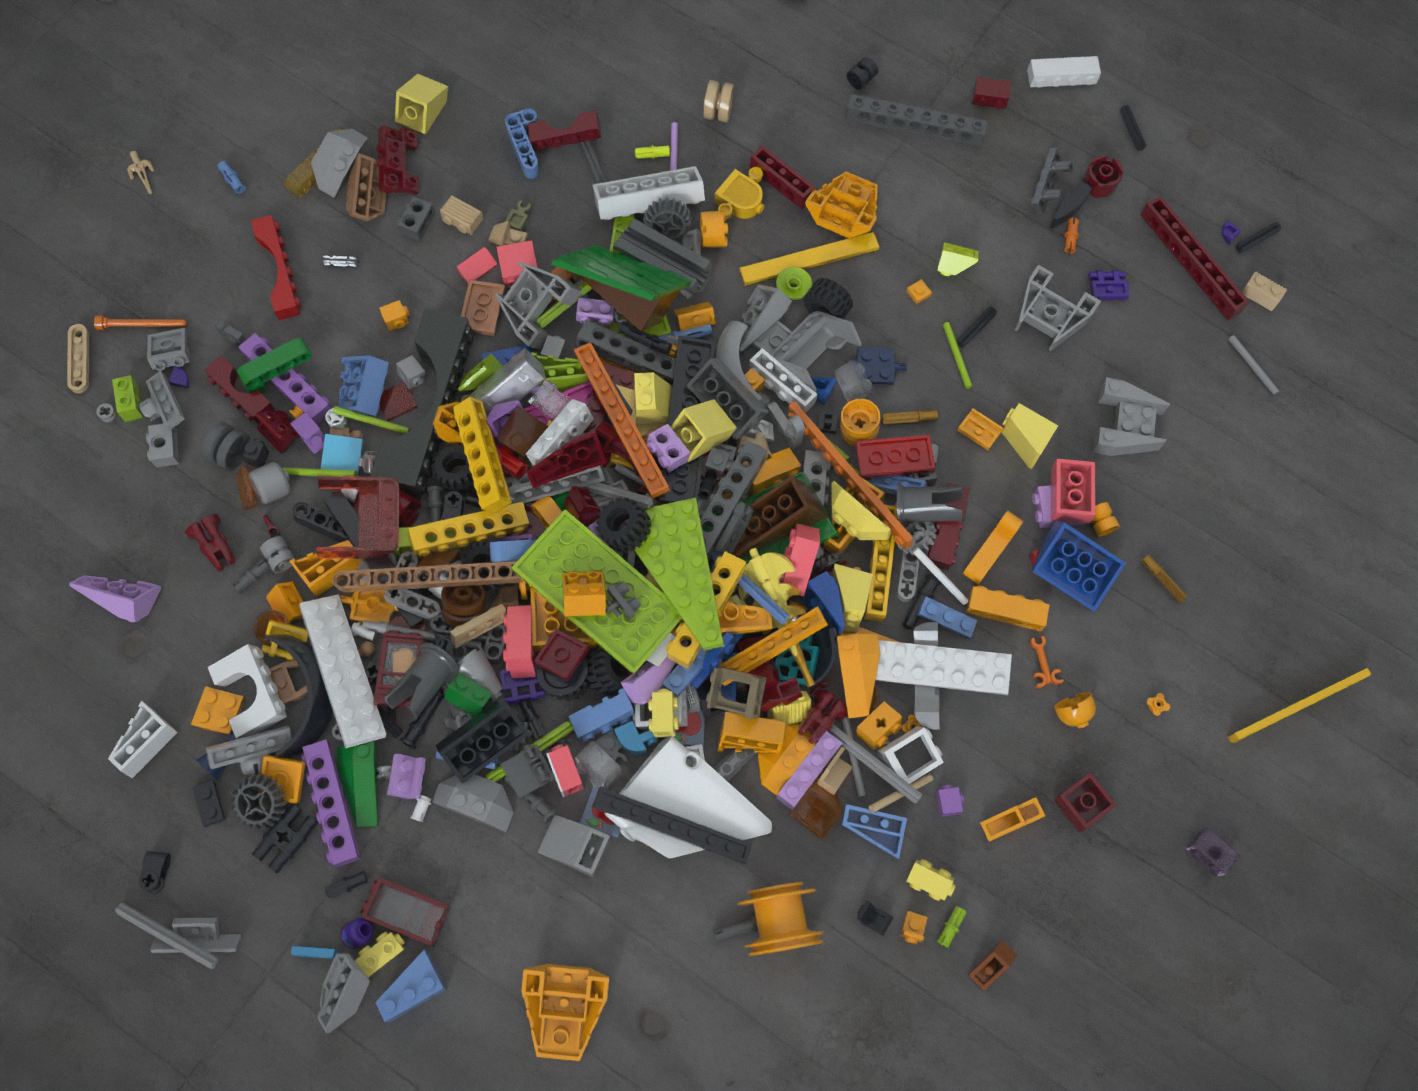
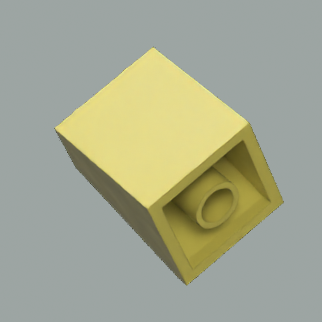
(420, 103)
(651, 398)
(703, 427)
(1027, 433)
(853, 592)

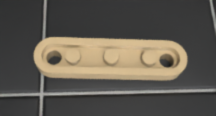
(78, 358)

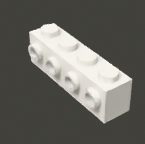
(1063, 71)
(782, 381)
(565, 427)

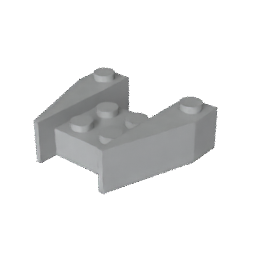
(530, 297)
(1052, 312)
(1133, 420)

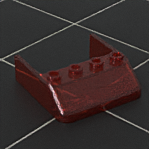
(376, 516)

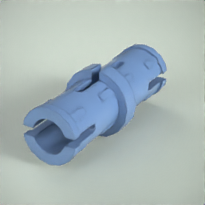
(231, 177)

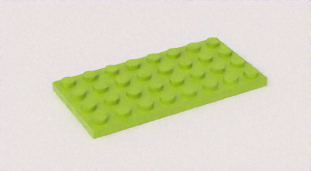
(573, 548)

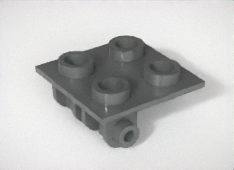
(527, 771)

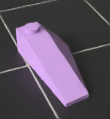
(119, 597)

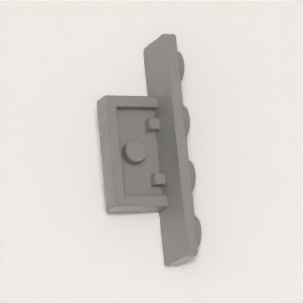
(203, 933)

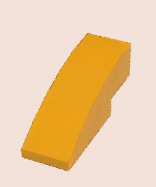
(1012, 819)

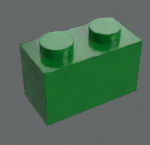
(468, 695)

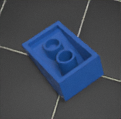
(825, 595)

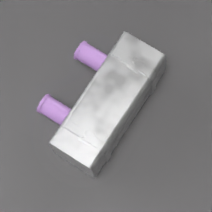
(511, 381)

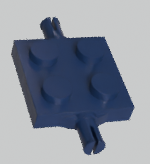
(879, 364)

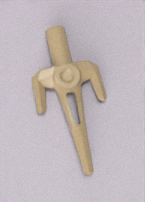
(139, 167)

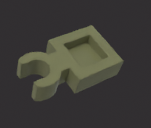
(519, 217)

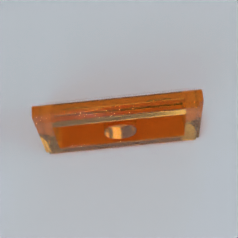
(245, 489)

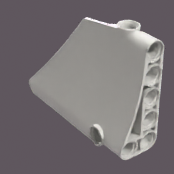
(690, 793)

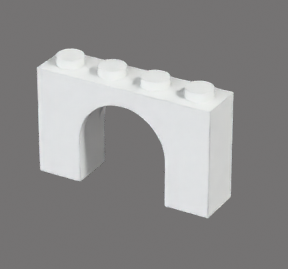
(267, 706)

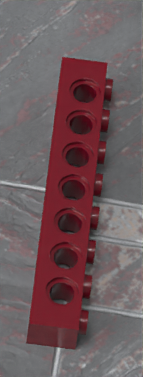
(1194, 258)

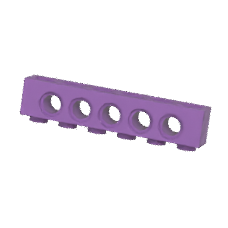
(254, 347)
(349, 851)

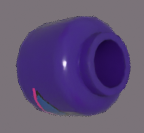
(356, 933)

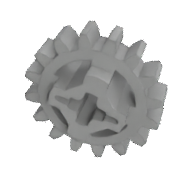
(921, 537)

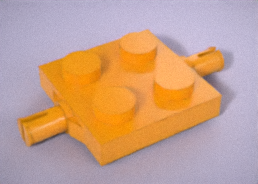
(369, 606)

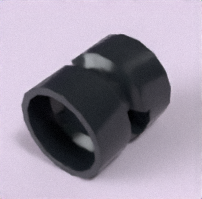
(862, 73)

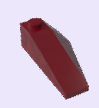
(573, 457)

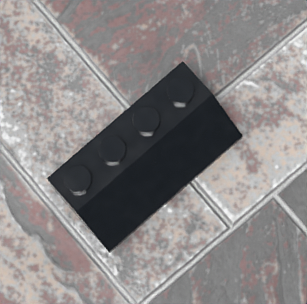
(482, 739)

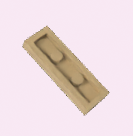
(478, 626)

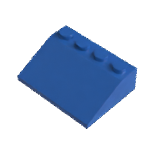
(1077, 565)

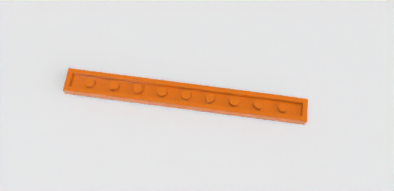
(621, 421)
(852, 479)

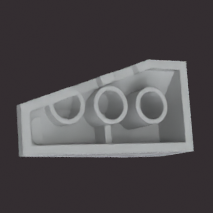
(764, 309)

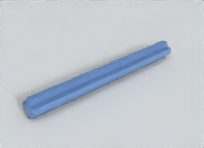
(758, 594)

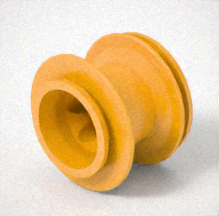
(780, 919)

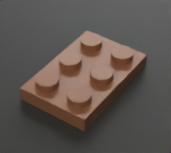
(482, 306)

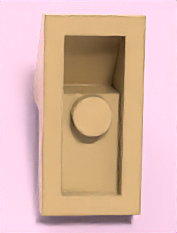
(504, 235)

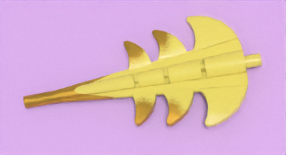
(765, 573)

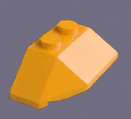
(446, 425)
(779, 767)

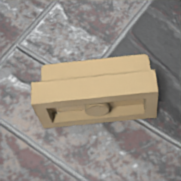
(834, 773)

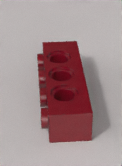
(782, 177)

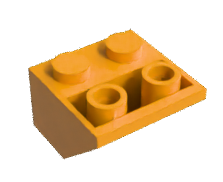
(583, 593)

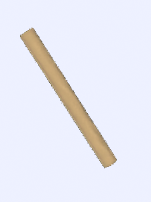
(897, 795)

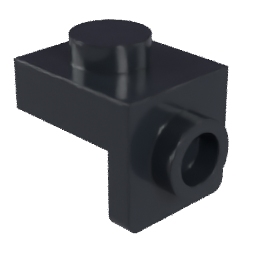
(874, 918)

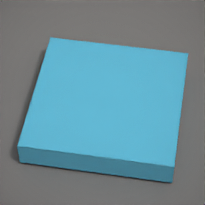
(342, 453)

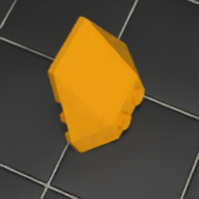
(845, 205)
(563, 1007)

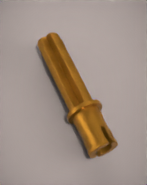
(910, 417)
(1157, 571)

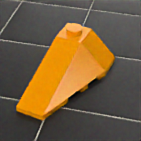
(859, 665)

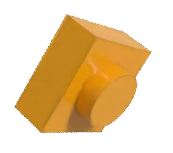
(919, 291)

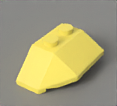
(855, 516)

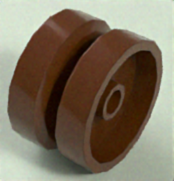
(462, 603)

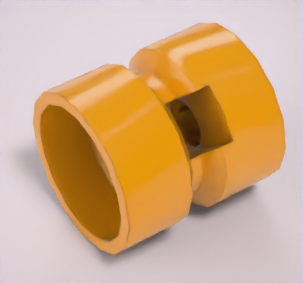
(1103, 521)

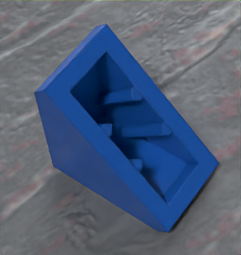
(824, 387)

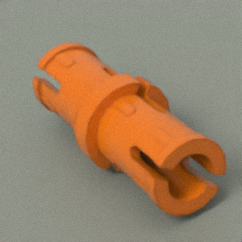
(1071, 236)

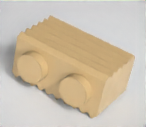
(461, 215)
(1263, 291)

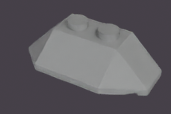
(336, 159)
(477, 800)
(341, 991)

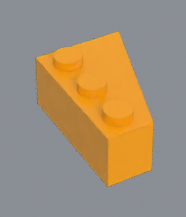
(776, 469)
(746, 733)

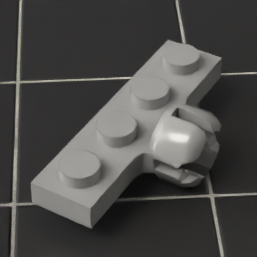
(162, 402)
(248, 750)

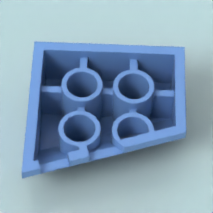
(362, 384)

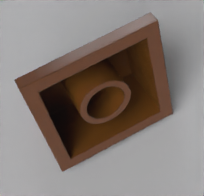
(521, 431)

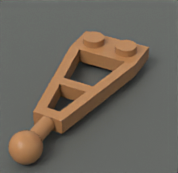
(284, 683)

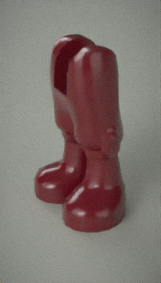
(212, 549)
(819, 723)

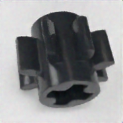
(372, 667)

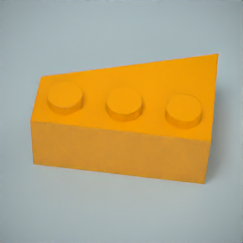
(319, 572)

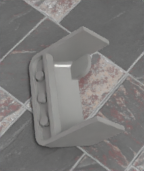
(811, 340)

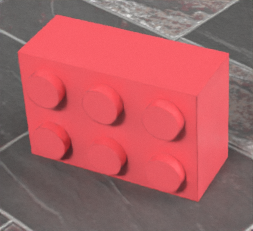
(1073, 491)
(802, 554)
(518, 639)

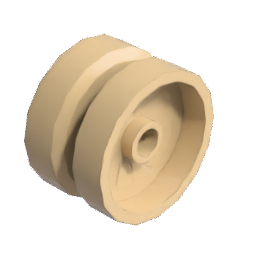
(718, 101)

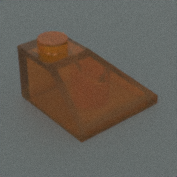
(817, 810)

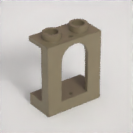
(717, 700)

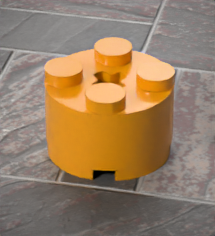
(713, 229)

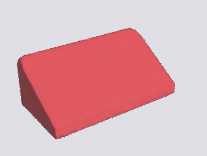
(476, 265)

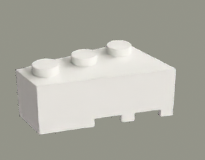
(142, 741)

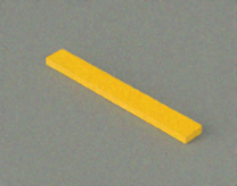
(810, 258)
(1299, 705)

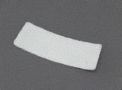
(660, 653)

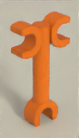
(1046, 677)

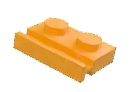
(980, 429)

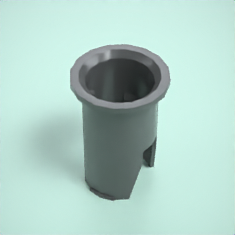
(925, 504)
(423, 678)

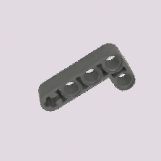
(487, 638)

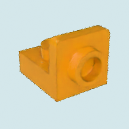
(913, 927)

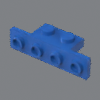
(715, 658)

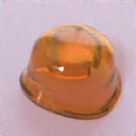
(262, 621)

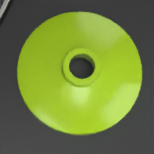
(794, 276)

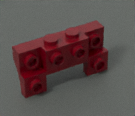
(392, 160)
(775, 690)

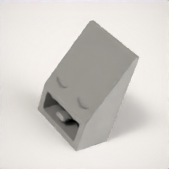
(574, 845)

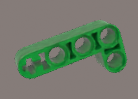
(273, 364)

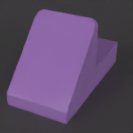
(309, 432)

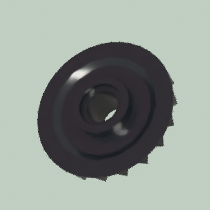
(557, 686)

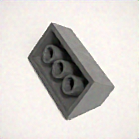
(738, 403)

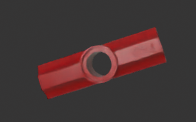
(510, 462)

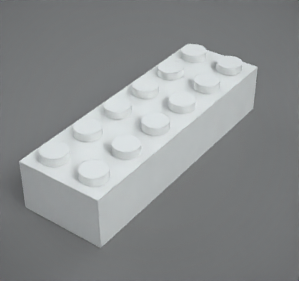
(636, 193)

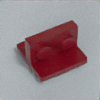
(276, 429)

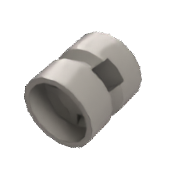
(277, 554)

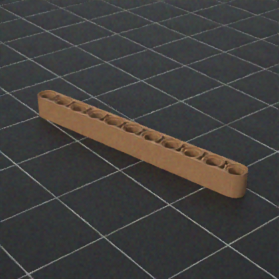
(434, 572)

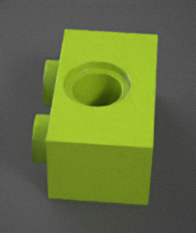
(127, 398)

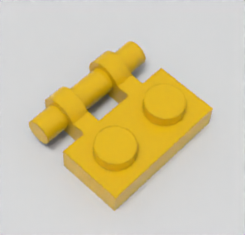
(280, 628)

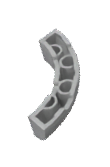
(728, 351)
(927, 697)

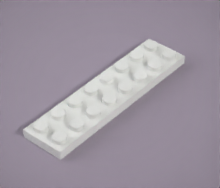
(944, 667)
(342, 671)

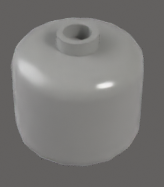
(269, 482)

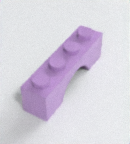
(809, 770)

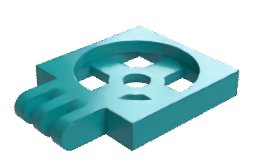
(781, 661)

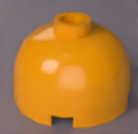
(1076, 710)

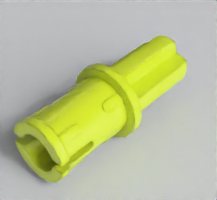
(652, 152)

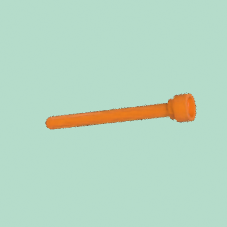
(102, 322)

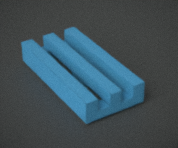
(313, 952)

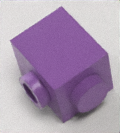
(949, 801)

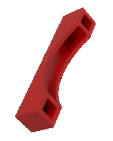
(283, 295)

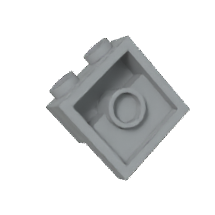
(168, 349)

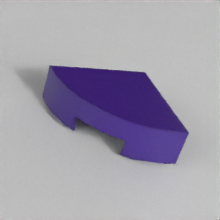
(1229, 232)
(179, 378)

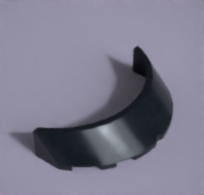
(318, 703)

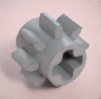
(367, 461)

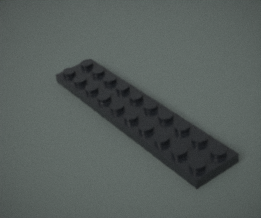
(690, 358)

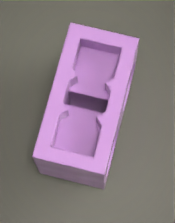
(671, 446)

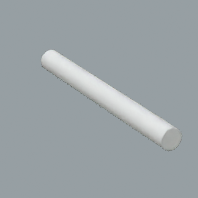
(940, 575)

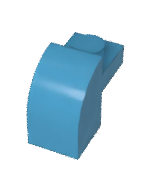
(632, 741)

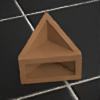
(507, 596)

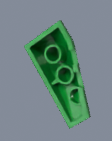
(358, 775)

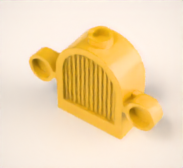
(741, 194)

